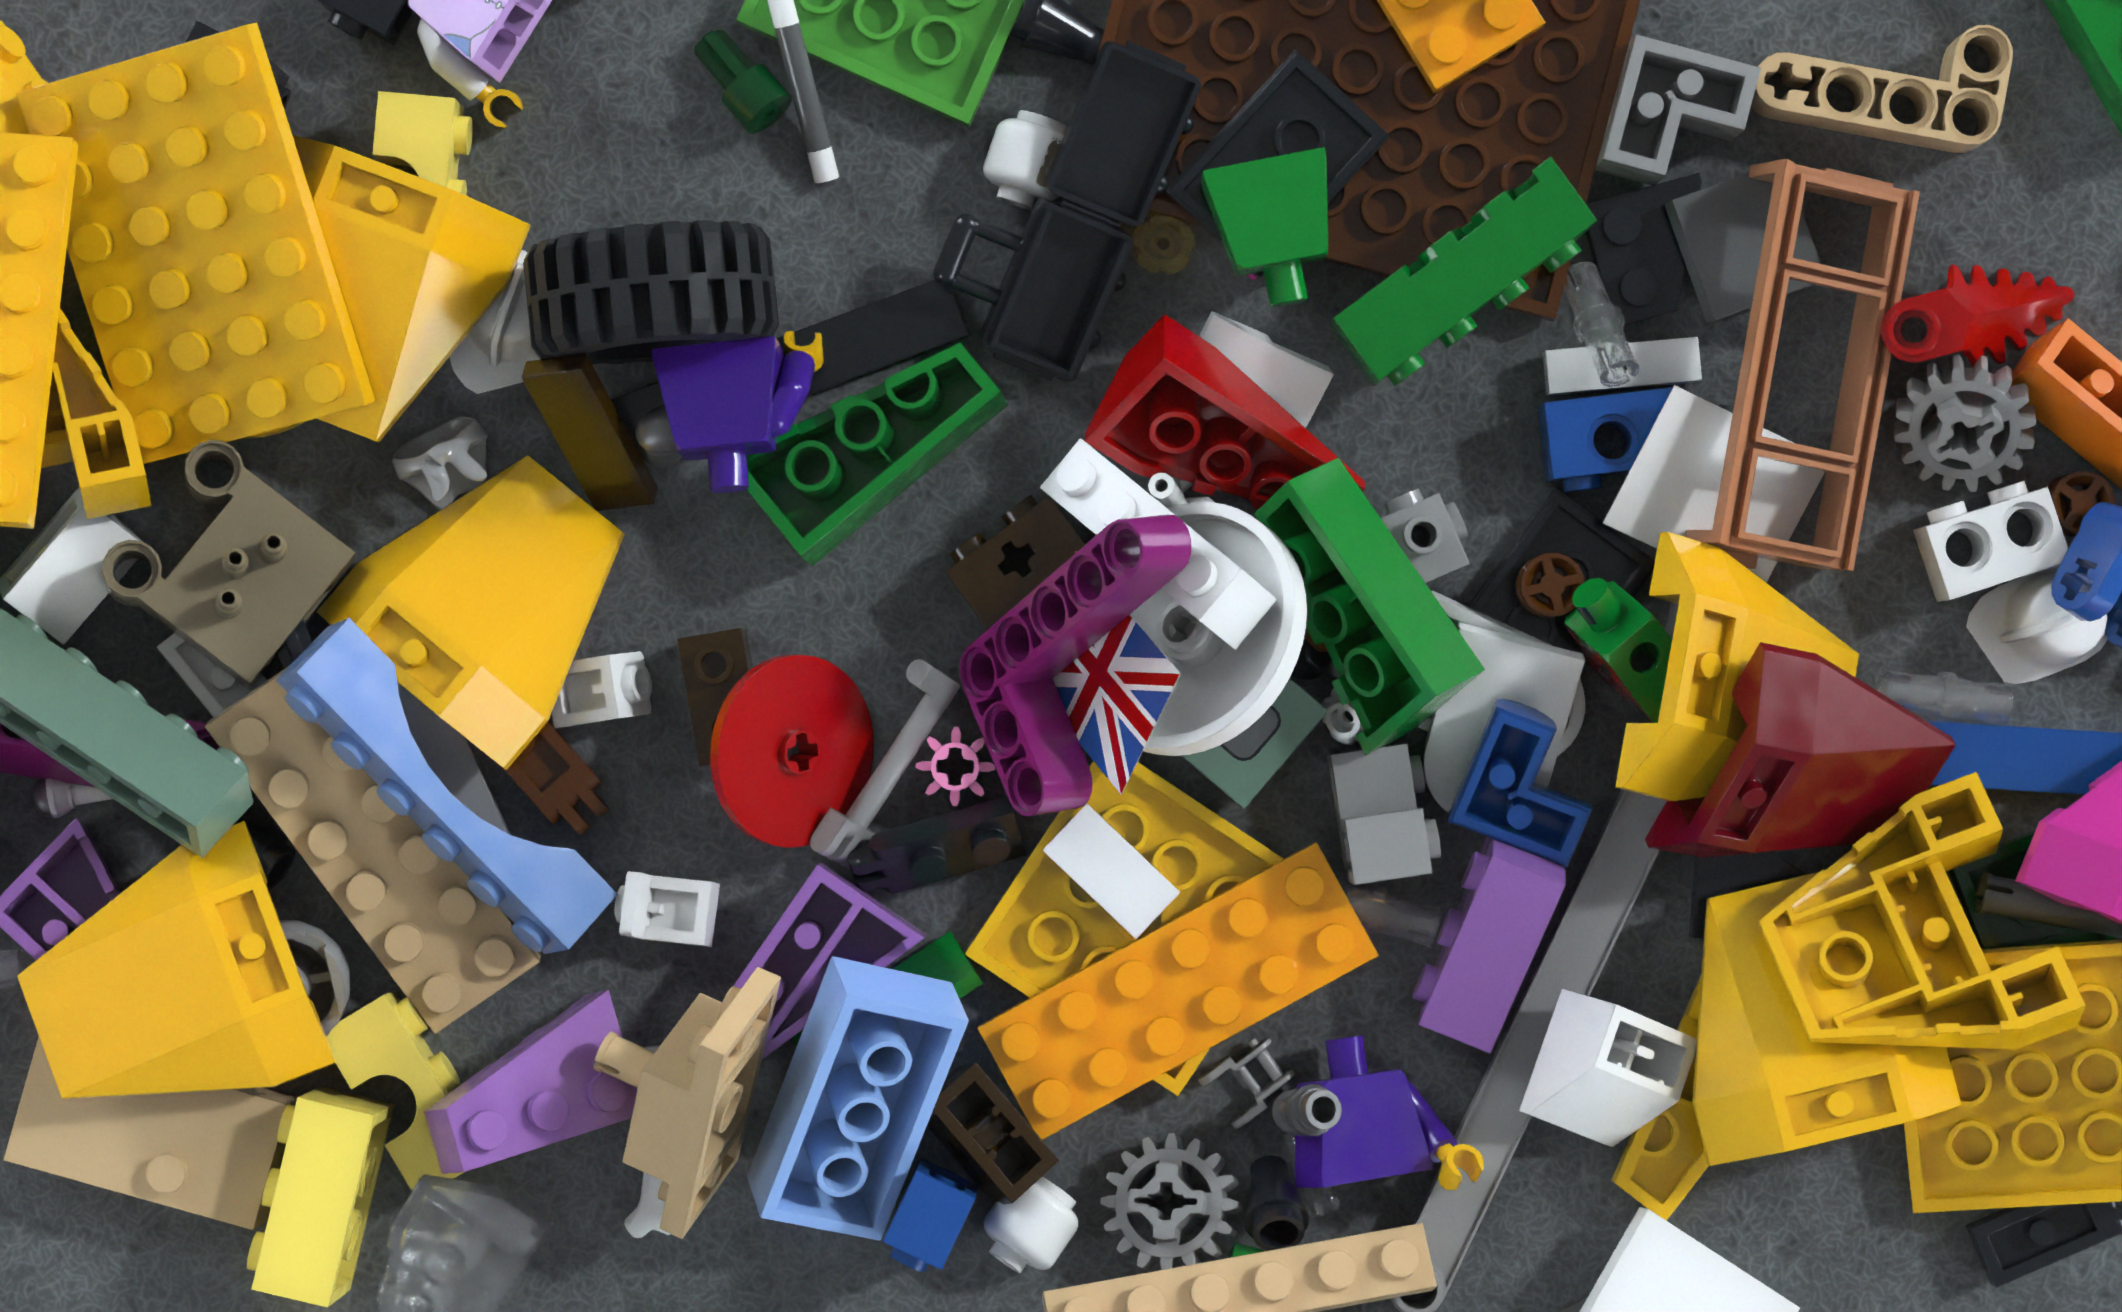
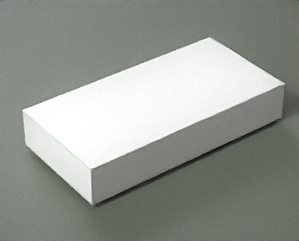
(1111, 871)

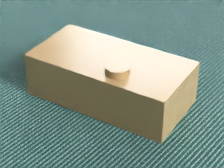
(172, 1149)

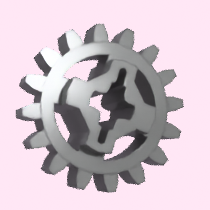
(1968, 414)
(1171, 1175)

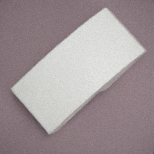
(1283, 374)

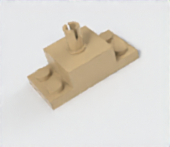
(694, 1094)

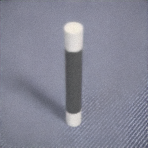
(803, 90)

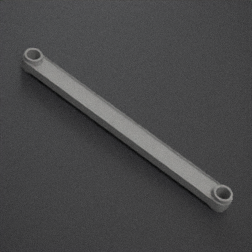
(1569, 962)

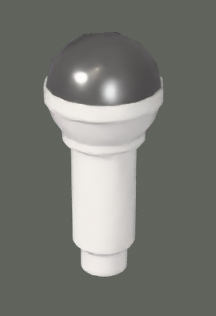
(57, 798)

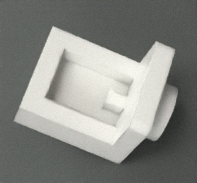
(667, 909)

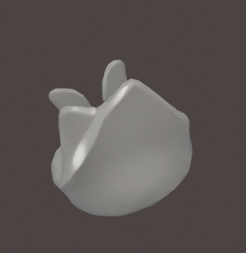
(444, 460)

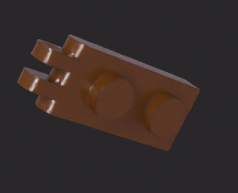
(557, 779)

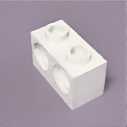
(1994, 554)

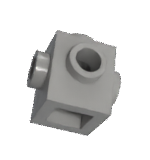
(1443, 527)

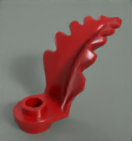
(1975, 315)

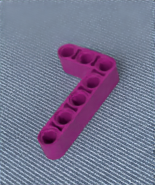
(1014, 661)

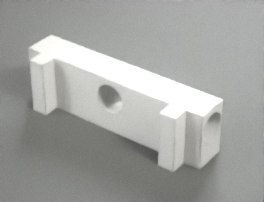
(1659, 364)

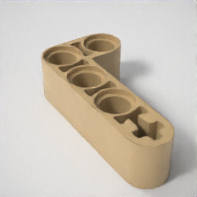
(1874, 87)

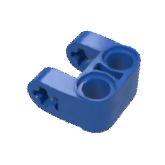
(2096, 562)

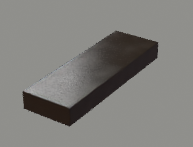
(590, 432)

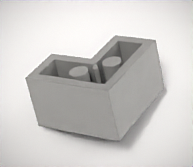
(1670, 89)
(1378, 815)

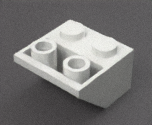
(1606, 1069)

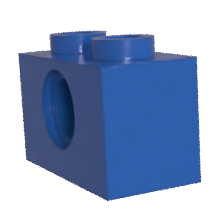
(1569, 431)
(929, 1216)

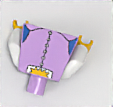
(476, 41)

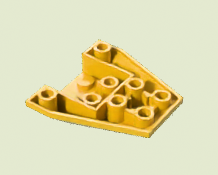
(411, 270)
(486, 603)
(1716, 631)
(178, 986)
(1758, 1074)

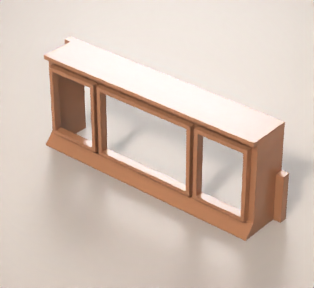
(1863, 378)

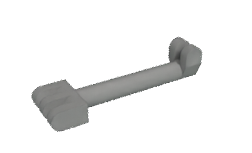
(841, 833)

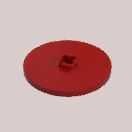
(762, 718)

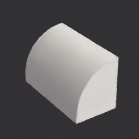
(60, 571)

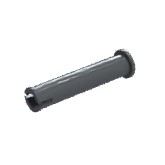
(2013, 900)

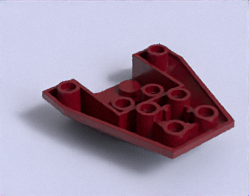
(1812, 766)

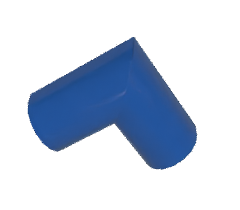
(1501, 791)

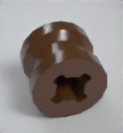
(2083, 492)
(1558, 583)

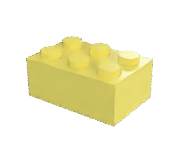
(320, 1196)

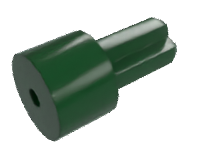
(750, 91)

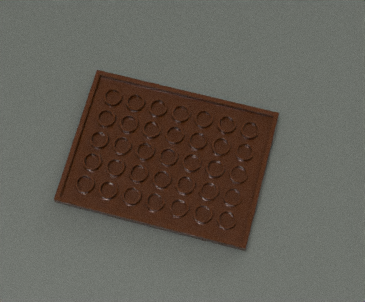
(1444, 147)

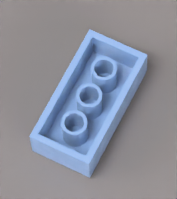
(856, 1098)

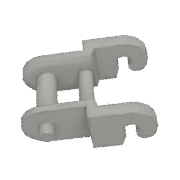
(1279, 1078)

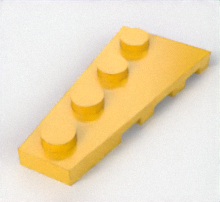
(1667, 1152)

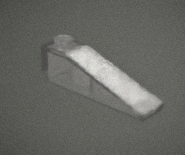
(458, 1247)

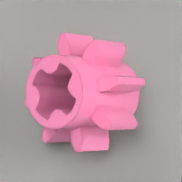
(942, 779)

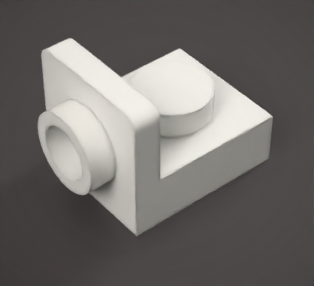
(604, 690)

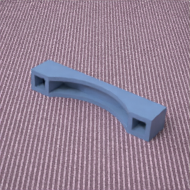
(355, 698)

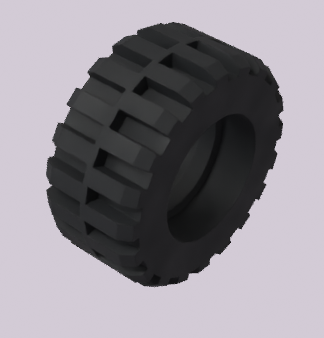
(649, 289)

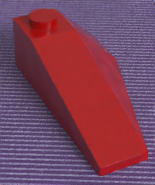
(1200, 420)

